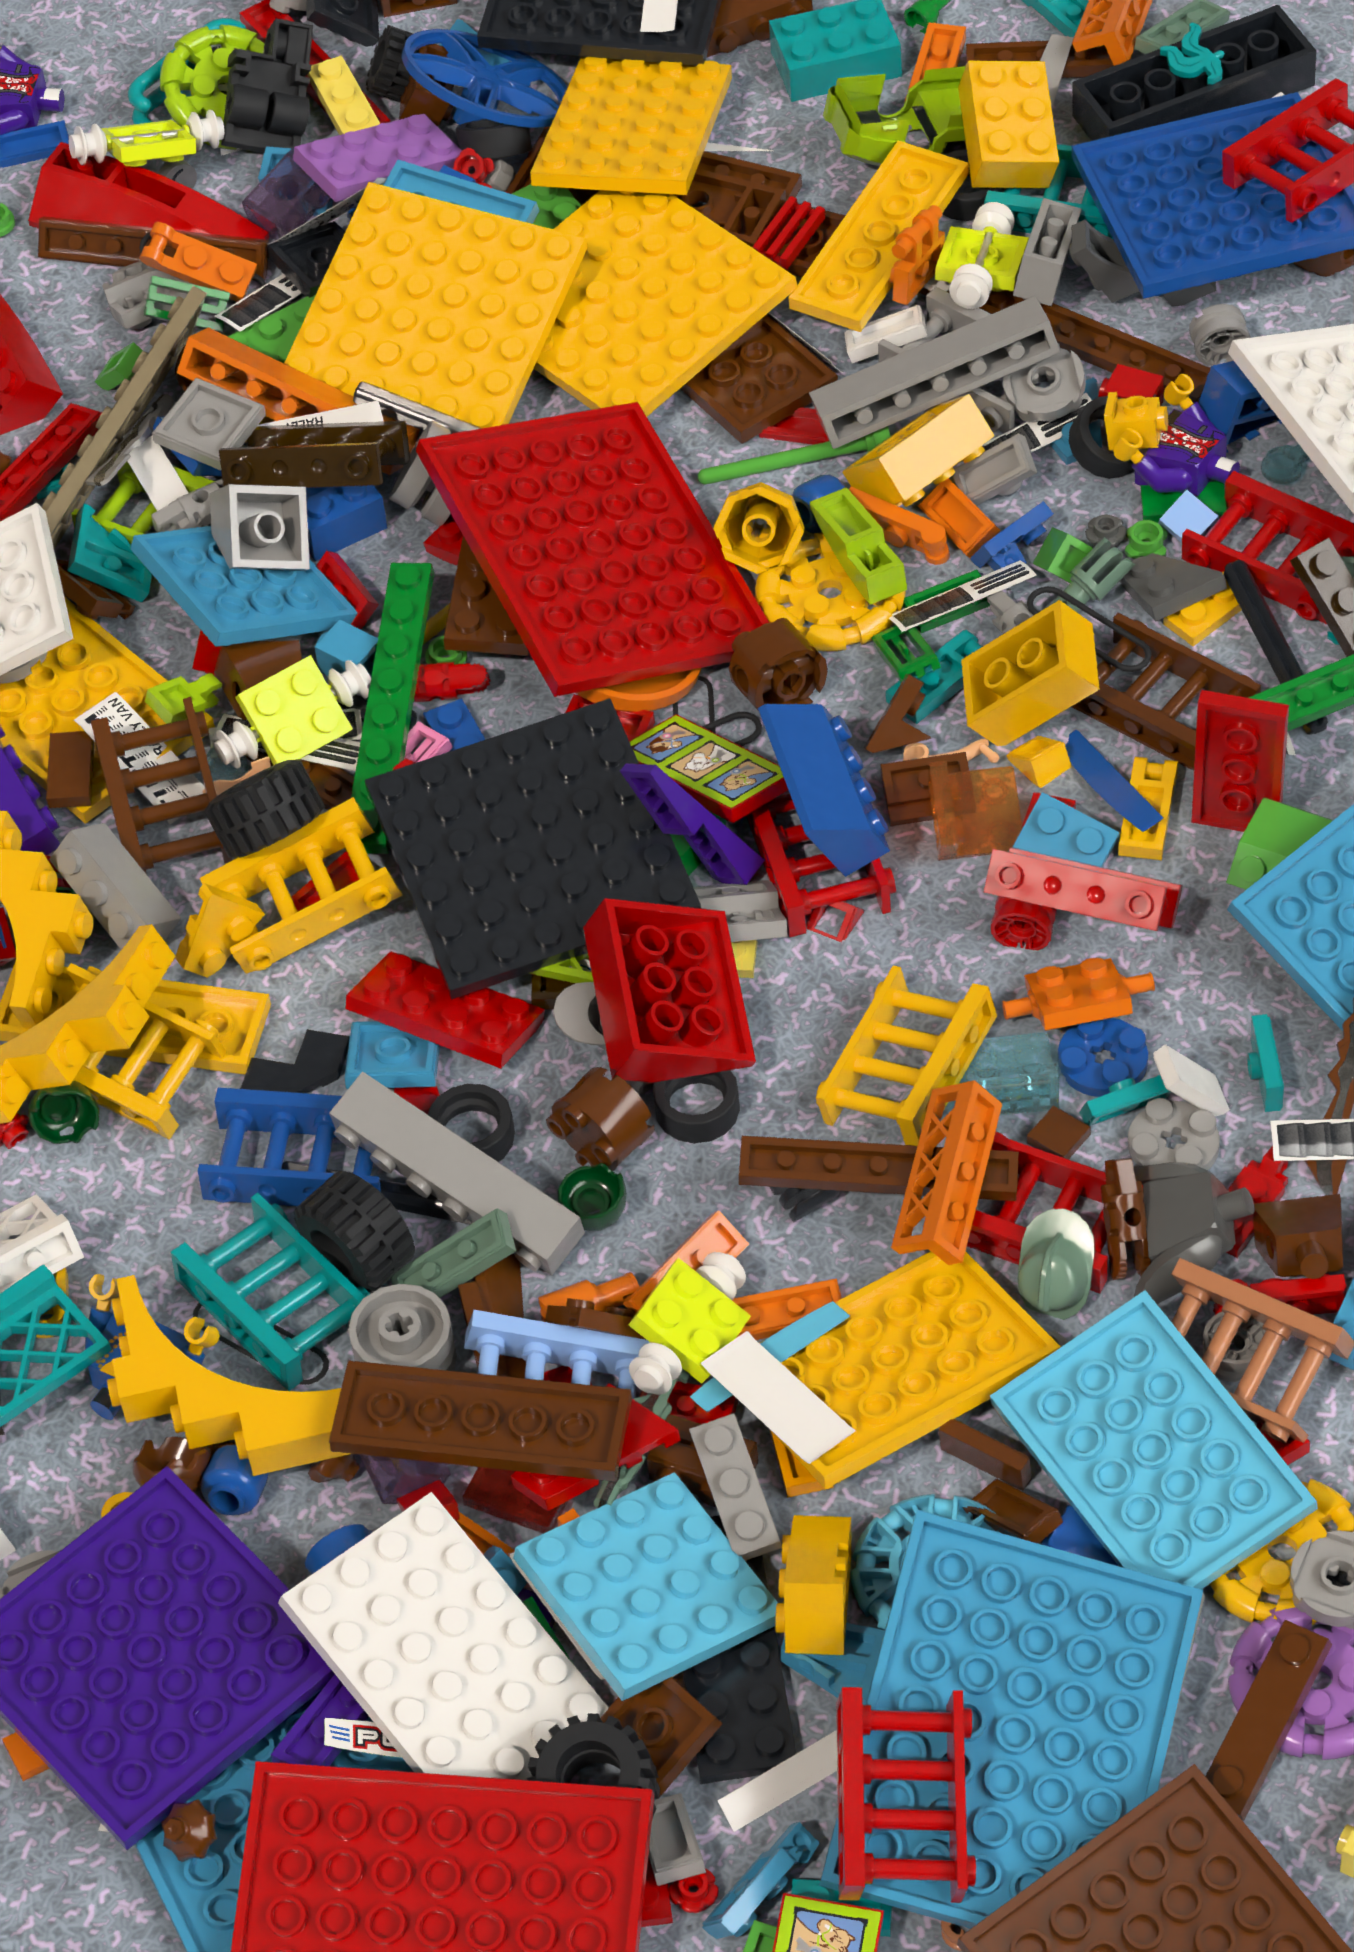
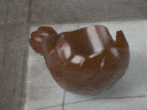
(174, 1453)

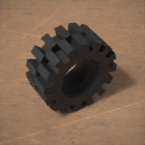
(387, 72)

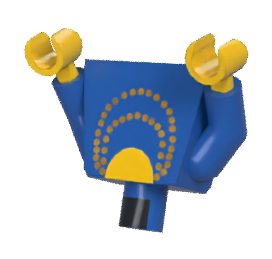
(103, 1319)

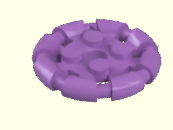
(1321, 1707)

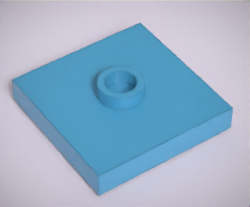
(390, 1056)

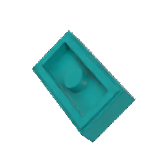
(1264, 1063)
(1123, 1098)

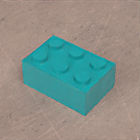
(834, 44)

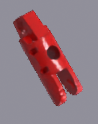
(449, 680)

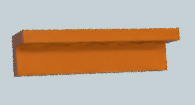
(1120, 25)
(957, 1169)

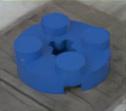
(1109, 1034)

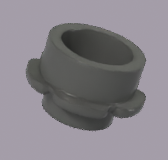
(1115, 534)

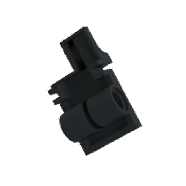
(269, 90)

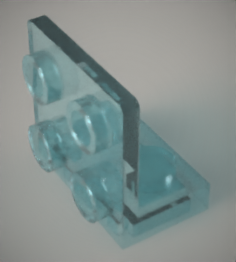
(1017, 1072)

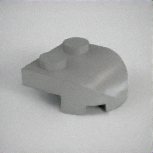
(129, 294)

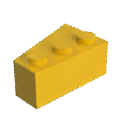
(815, 1585)

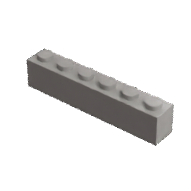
(934, 372)
(454, 1171)

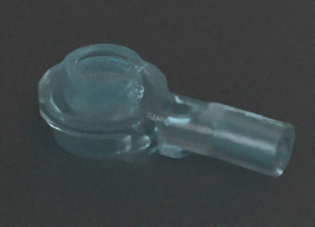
(1283, 464)

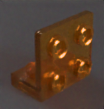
(973, 810)

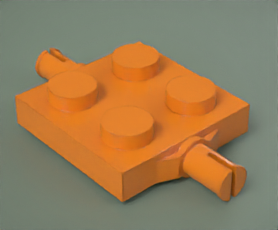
(1078, 994)

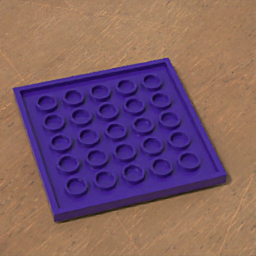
(150, 1657)

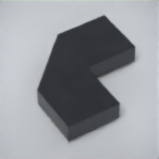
(316, 1065)

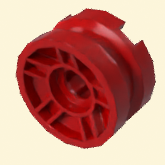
(1022, 923)

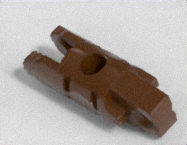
(1120, 1197)

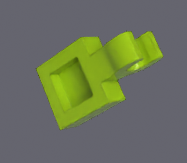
(168, 697)

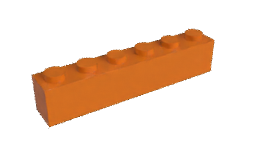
(264, 380)

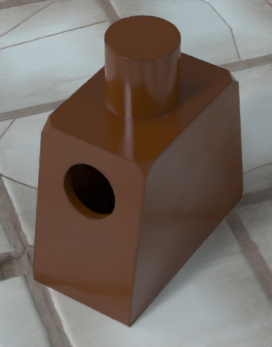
(250, 663)
(1300, 1235)

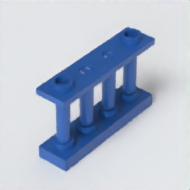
(281, 1115)

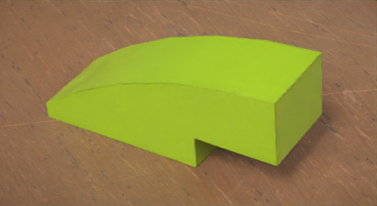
(859, 545)

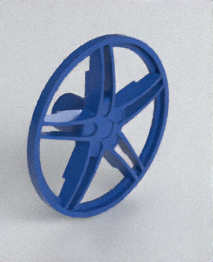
(483, 83)

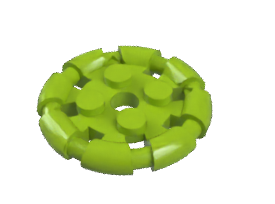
(208, 73)

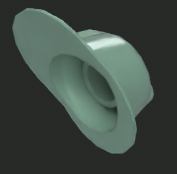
(1056, 1263)

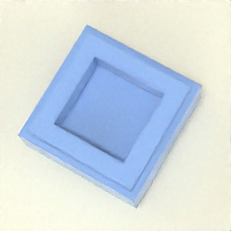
(1188, 513)

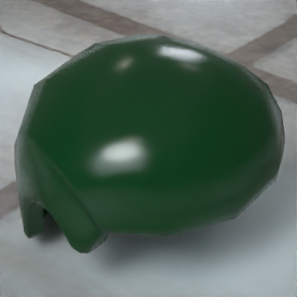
(63, 1107)
(592, 1190)

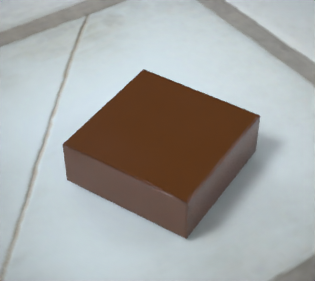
(1058, 1133)

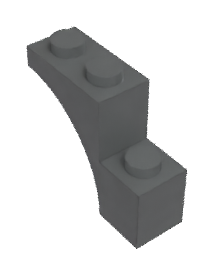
(1109, 271)

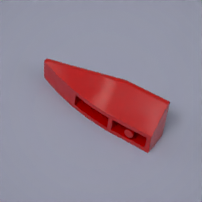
(128, 197)
(26, 381)

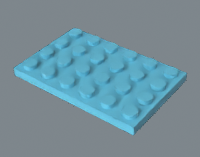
(1153, 1449)

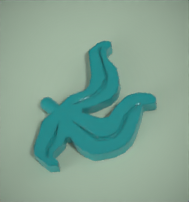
(1200, 58)

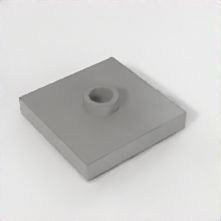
(207, 421)

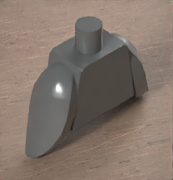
(1186, 1219)

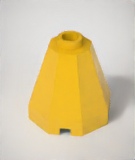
(759, 527)

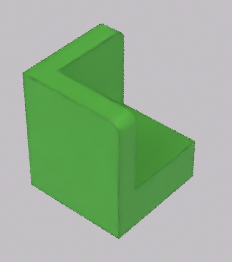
(1061, 554)

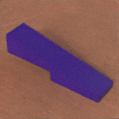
(678, 813)

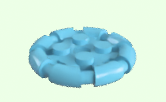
(880, 1543)

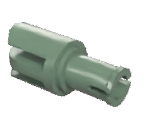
(1096, 574)

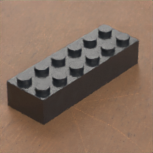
(1260, 60)

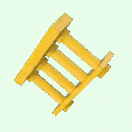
(303, 849)
(949, 1060)
(118, 1091)

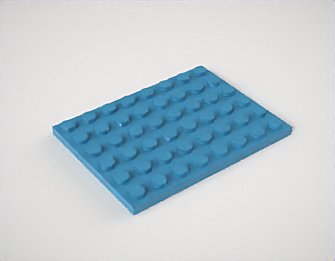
(1067, 1693)

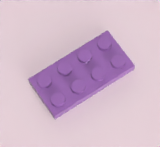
(353, 159)

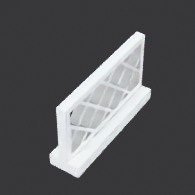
(42, 1240)

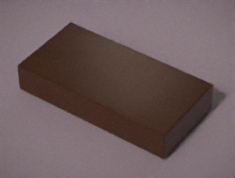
(70, 769)
(985, 1453)
(1015, 1512)

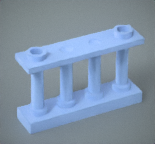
(551, 1343)

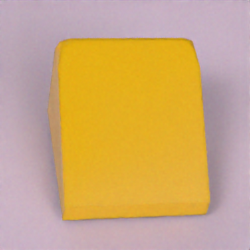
(1040, 759)

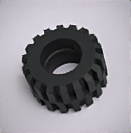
(264, 808)
(356, 1230)
(590, 1744)

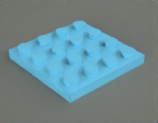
(647, 1585)

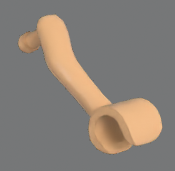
(919, 750)

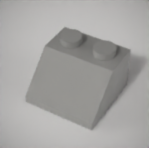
(261, 526)

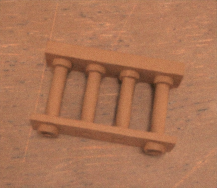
(1279, 1323)

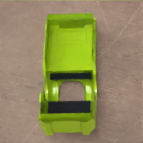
(870, 136)

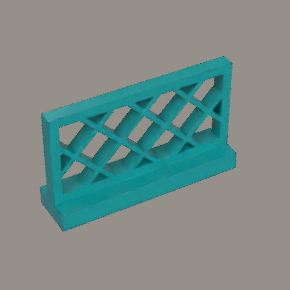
(20, 1314)

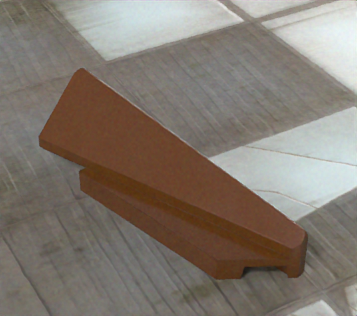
(497, 1292)

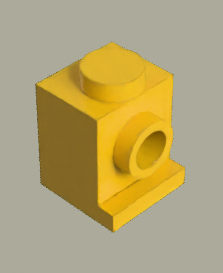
(1138, 413)

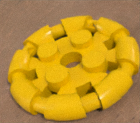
(825, 613)
(1266, 1574)

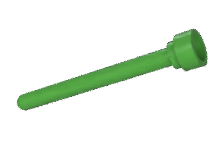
(789, 458)

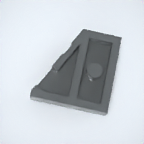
(1169, 585)

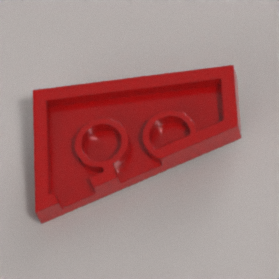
(643, 1433)

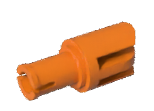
(608, 1294)

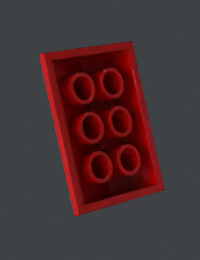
(667, 991)

